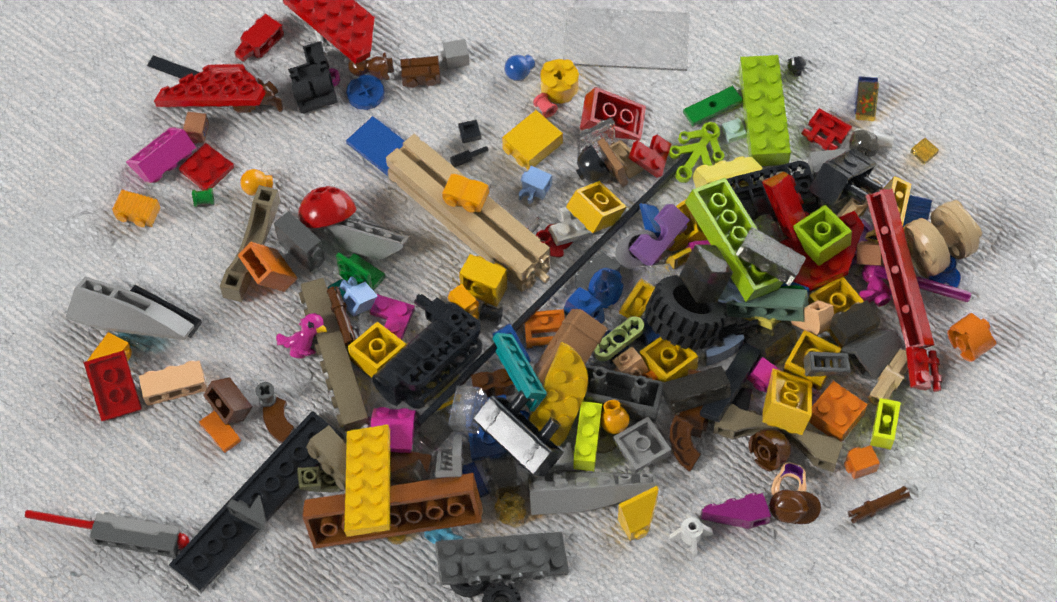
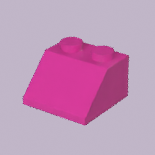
(401, 427)

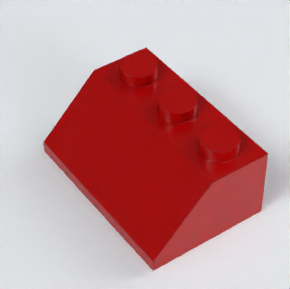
(785, 203)

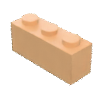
(172, 382)

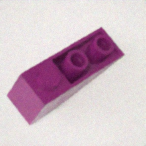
(743, 512)

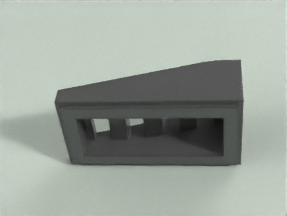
(816, 370)

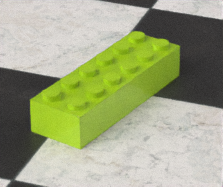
(764, 110)
(726, 225)

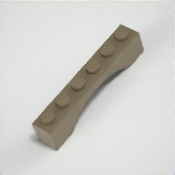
(261, 218)
(819, 449)

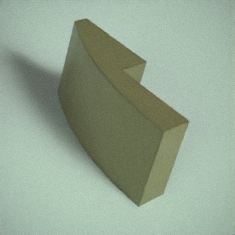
(316, 480)

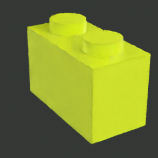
(885, 423)

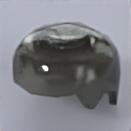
(864, 142)

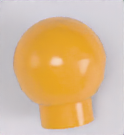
(252, 179)
(614, 417)

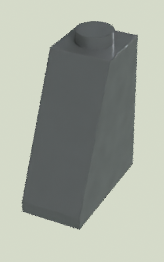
(873, 352)

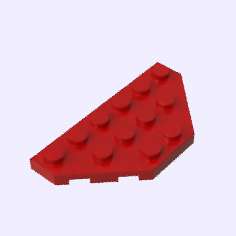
(340, 22)
(214, 86)
(836, 267)

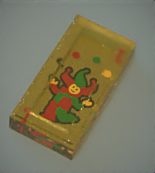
(867, 100)

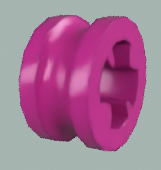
(334, 72)

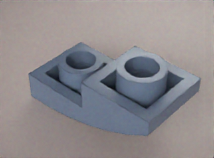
(730, 346)

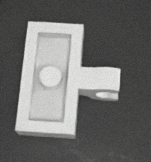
(568, 229)

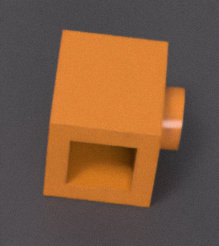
(861, 462)

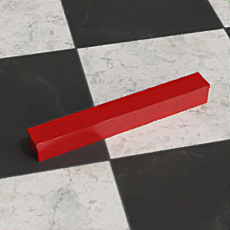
(899, 269)

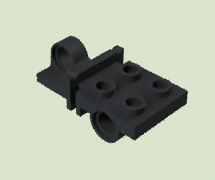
(312, 81)

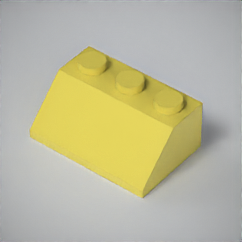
(707, 174)

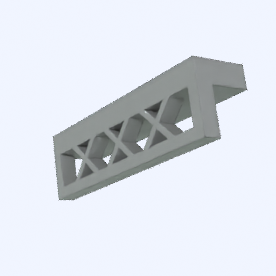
(450, 461)

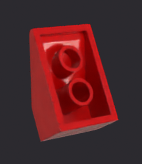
(626, 114)

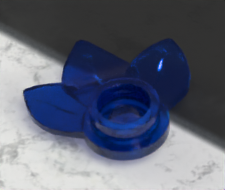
(949, 275)

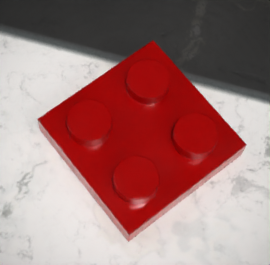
(206, 167)

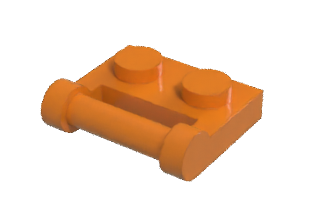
(542, 323)

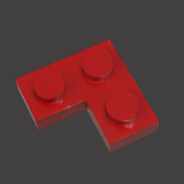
(652, 157)

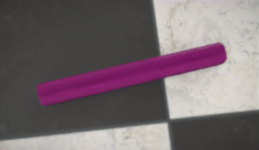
(932, 286)

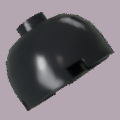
(591, 166)

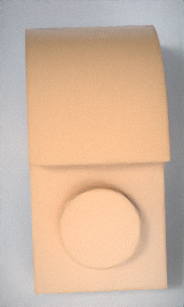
(817, 318)

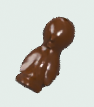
(377, 66)
(269, 98)

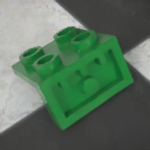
(360, 270)

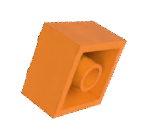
(837, 411)

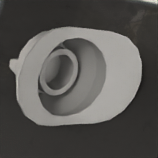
(626, 257)

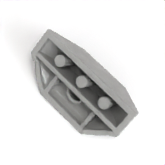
(368, 238)

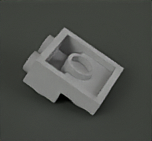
(643, 444)

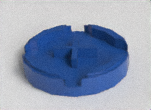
(365, 92)
(606, 286)

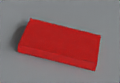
(112, 385)

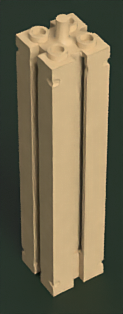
(489, 233)

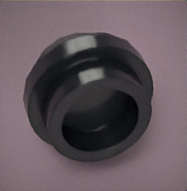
(796, 65)

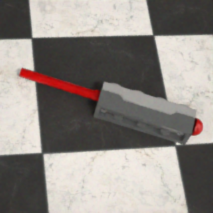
(125, 532)

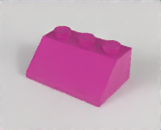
(161, 154)

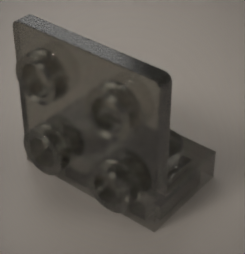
(773, 343)

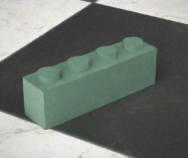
(778, 304)

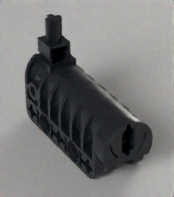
(755, 197)
(430, 354)

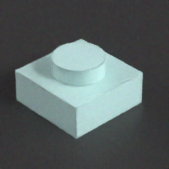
(733, 130)

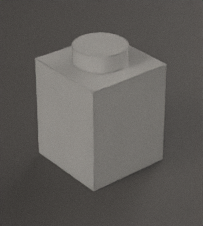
(455, 54)

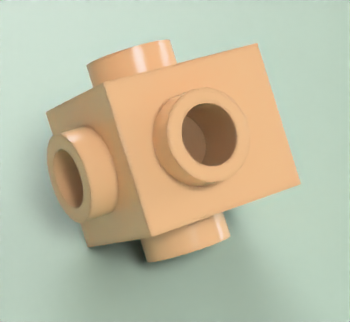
(630, 363)

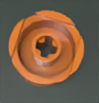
(971, 337)

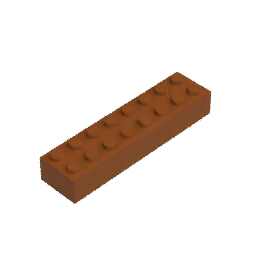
(413, 509)

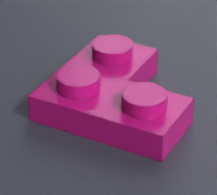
(395, 312)

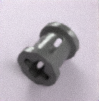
(266, 394)

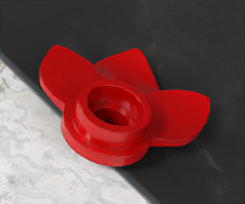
(555, 251)

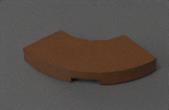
(276, 422)
(682, 442)

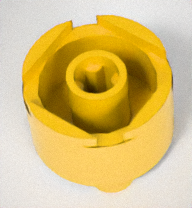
(559, 80)

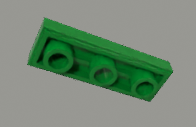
(712, 106)

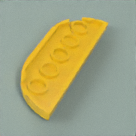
(565, 391)

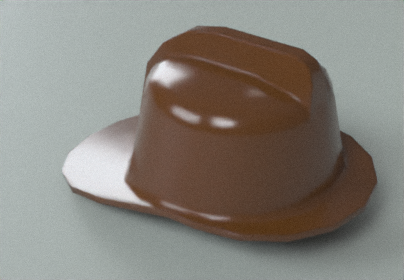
(795, 506)

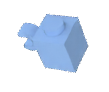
(535, 183)
(357, 297)

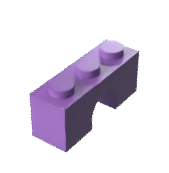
(672, 223)

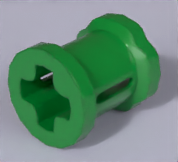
(203, 197)

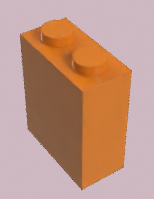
(267, 266)

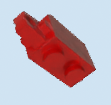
(259, 38)

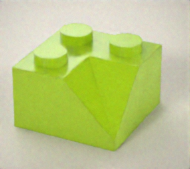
(823, 235)

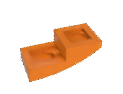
(222, 434)

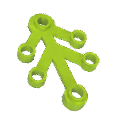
(698, 149)

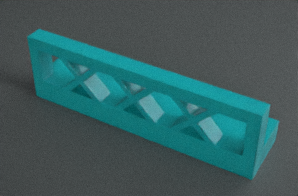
(519, 369)

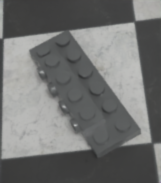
(501, 558)

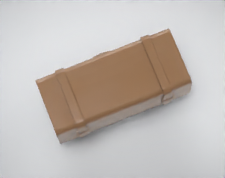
(579, 332)

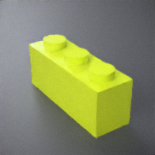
(587, 436)

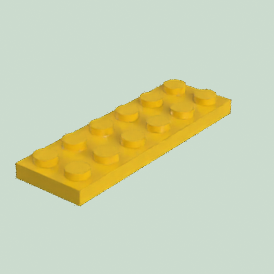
(367, 481)

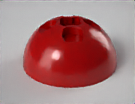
(325, 207)

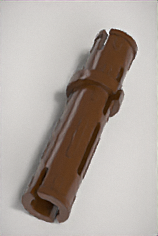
(339, 309)
(870, 508)

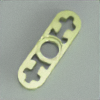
(620, 330)

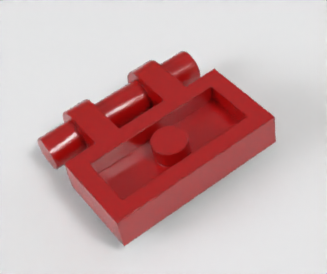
(829, 126)
(919, 366)

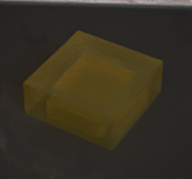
(924, 151)

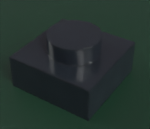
(469, 131)

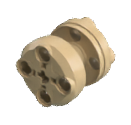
(949, 233)

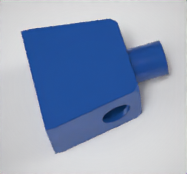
(585, 301)

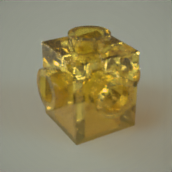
(510, 509)

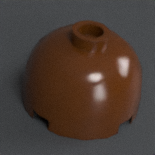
(770, 448)

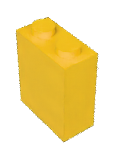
(532, 140)

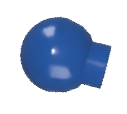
(518, 66)

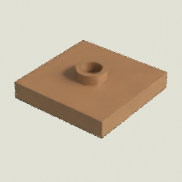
(612, 162)

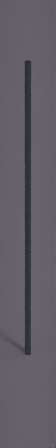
(555, 287)

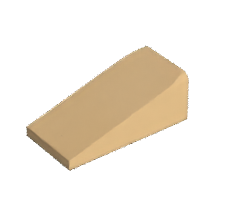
(622, 152)

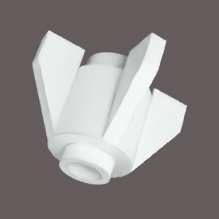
(691, 533)

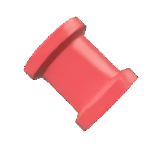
(545, 105)

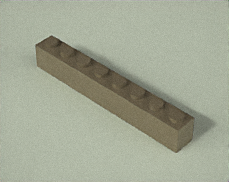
(335, 358)

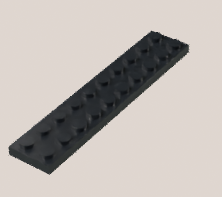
(226, 534)

